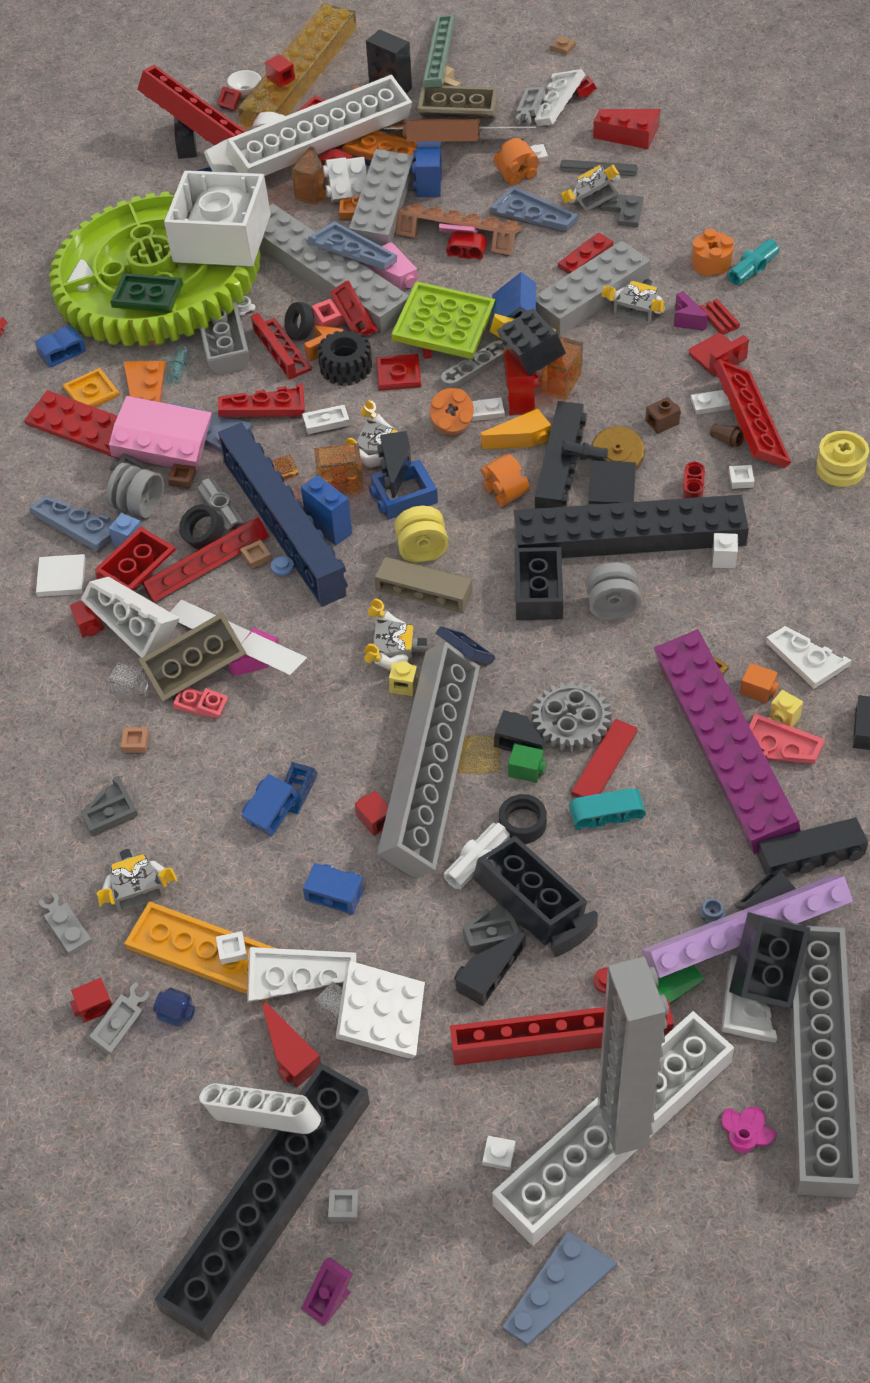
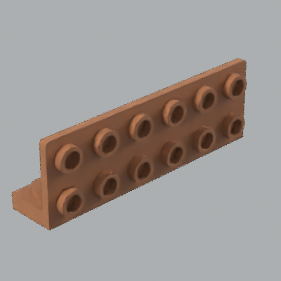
(503, 232)

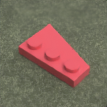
(785, 742)

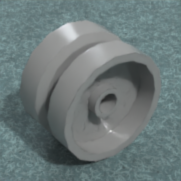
(613, 591)

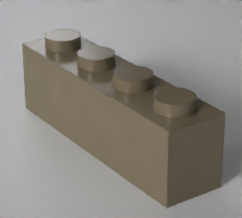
(423, 584)

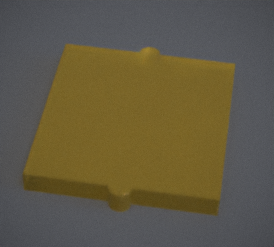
(479, 755)

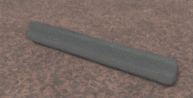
(581, 166)

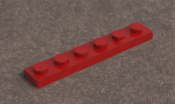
(204, 559)

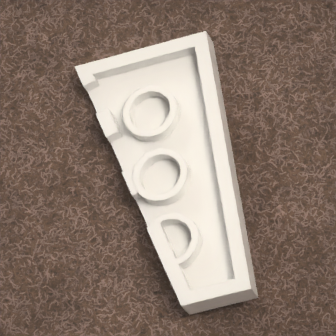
(559, 93)
(291, 971)

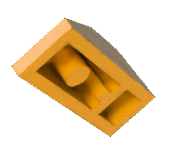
(519, 432)

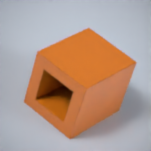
(759, 683)

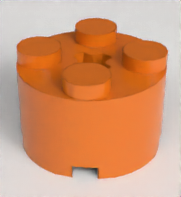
(516, 161)
(712, 253)
(458, 401)
(504, 479)

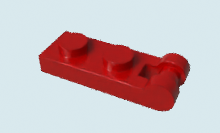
(352, 309)

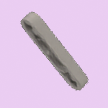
(476, 366)

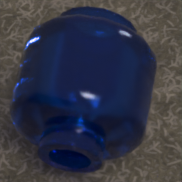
(174, 1007)

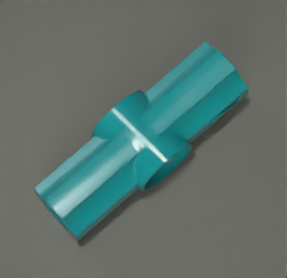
(753, 262)

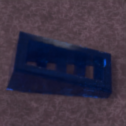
(310, 776)

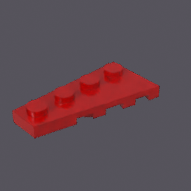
(261, 404)

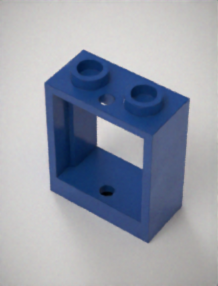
(393, 508)

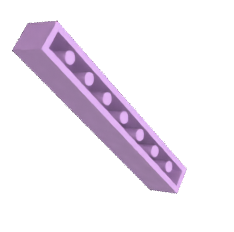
(727, 932)

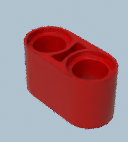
(466, 245)
(693, 480)

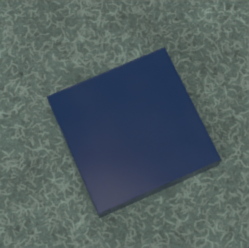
(465, 645)

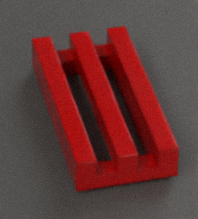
(722, 315)

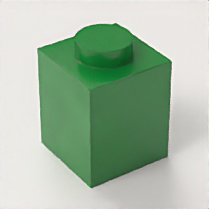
(526, 763)

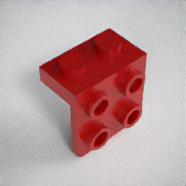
(719, 347)

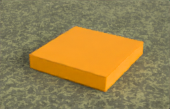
(91, 388)

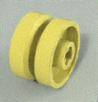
(842, 458)
(421, 534)

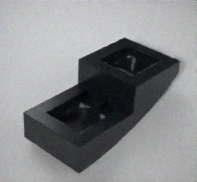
(580, 930)

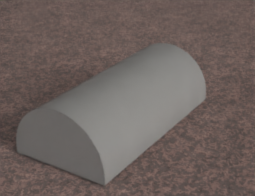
(225, 343)

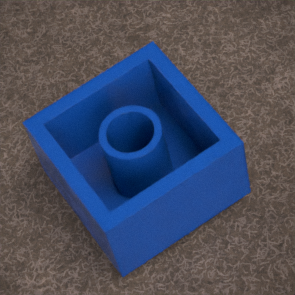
(427, 169)

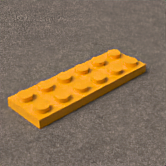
(188, 946)

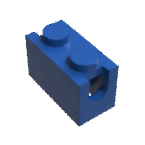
(269, 804)
(333, 888)

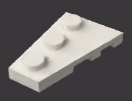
(807, 659)
(745, 1016)

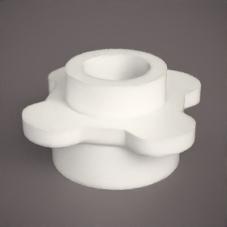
(246, 306)

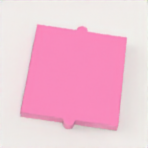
(449, 229)

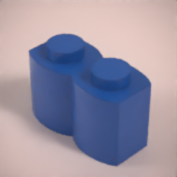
(60, 346)

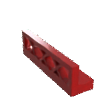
(278, 350)

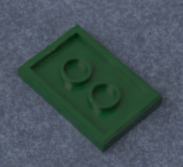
(146, 293)

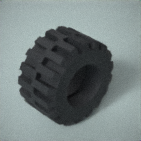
(344, 357)

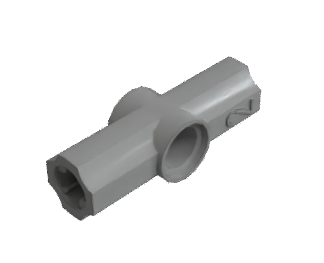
(220, 503)

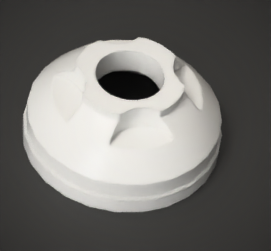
(243, 79)

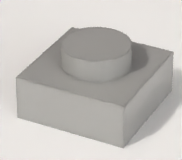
(343, 1205)

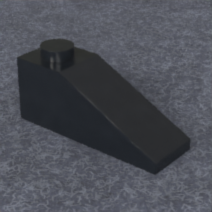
(488, 968)

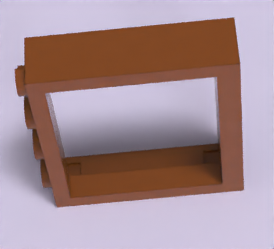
(442, 130)

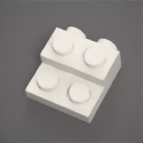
(344, 177)

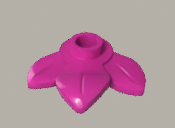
(748, 1125)

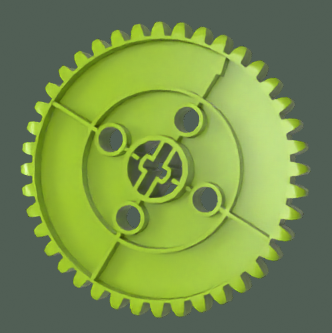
(136, 242)

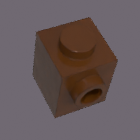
(663, 415)

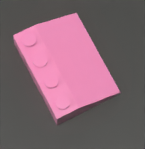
(160, 433)

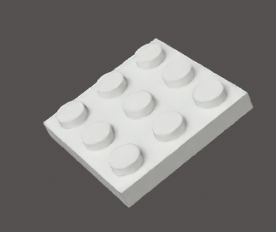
(380, 1010)

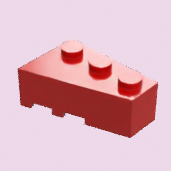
(627, 126)
(520, 387)

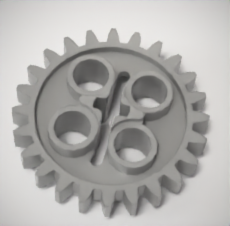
(578, 711)

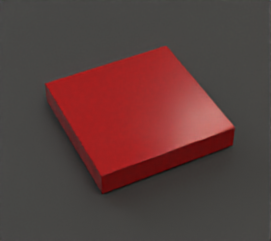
(398, 372)

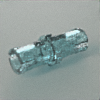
(177, 365)

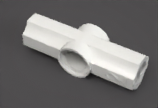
(464, 867)

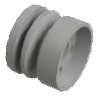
(134, 490)

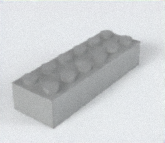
(382, 196)
(580, 292)

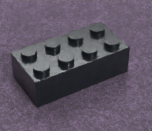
(529, 889)

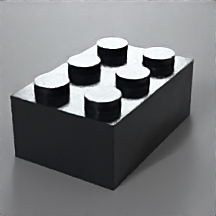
(387, 57)
(531, 341)
(538, 583)
(769, 960)

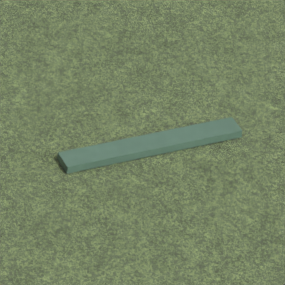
(439, 51)

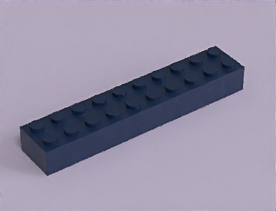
(283, 514)

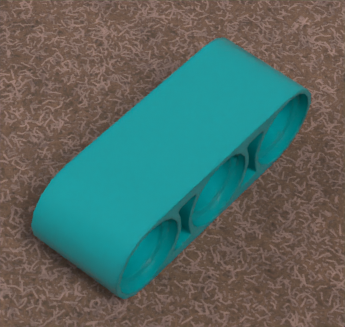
(607, 808)

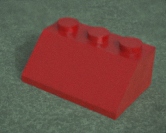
(135, 558)

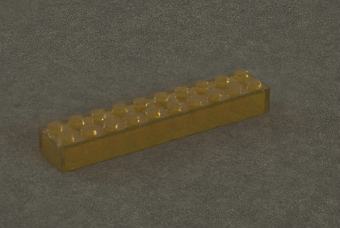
(310, 54)

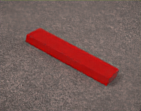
(605, 759)

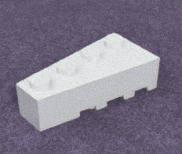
(130, 615)

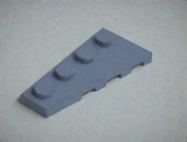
(532, 209)
(352, 245)
(76, 523)
(559, 1285)

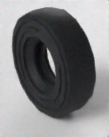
(306, 323)

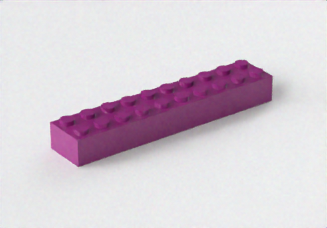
(726, 739)

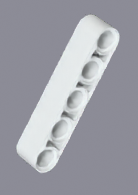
(260, 1108)

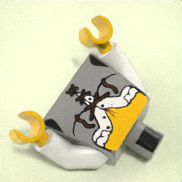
(593, 187)
(635, 301)
(370, 435)
(392, 639)
(134, 881)

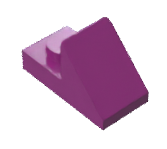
(688, 313)
(327, 1291)

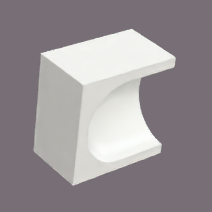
(218, 218)

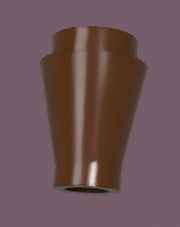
(727, 434)

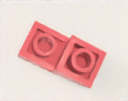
(205, 704)

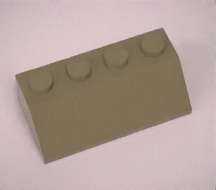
(459, 101)
(192, 656)

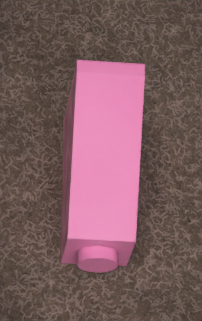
(401, 274)

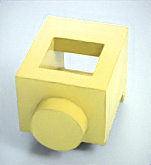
(403, 673)
(786, 709)

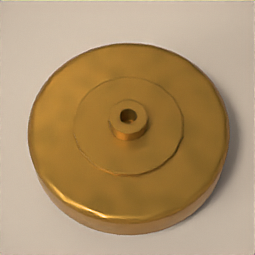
(622, 444)

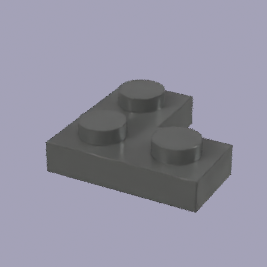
(628, 206)

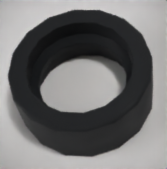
(191, 518)
(528, 802)

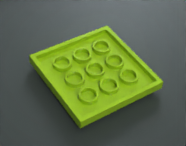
(443, 320)

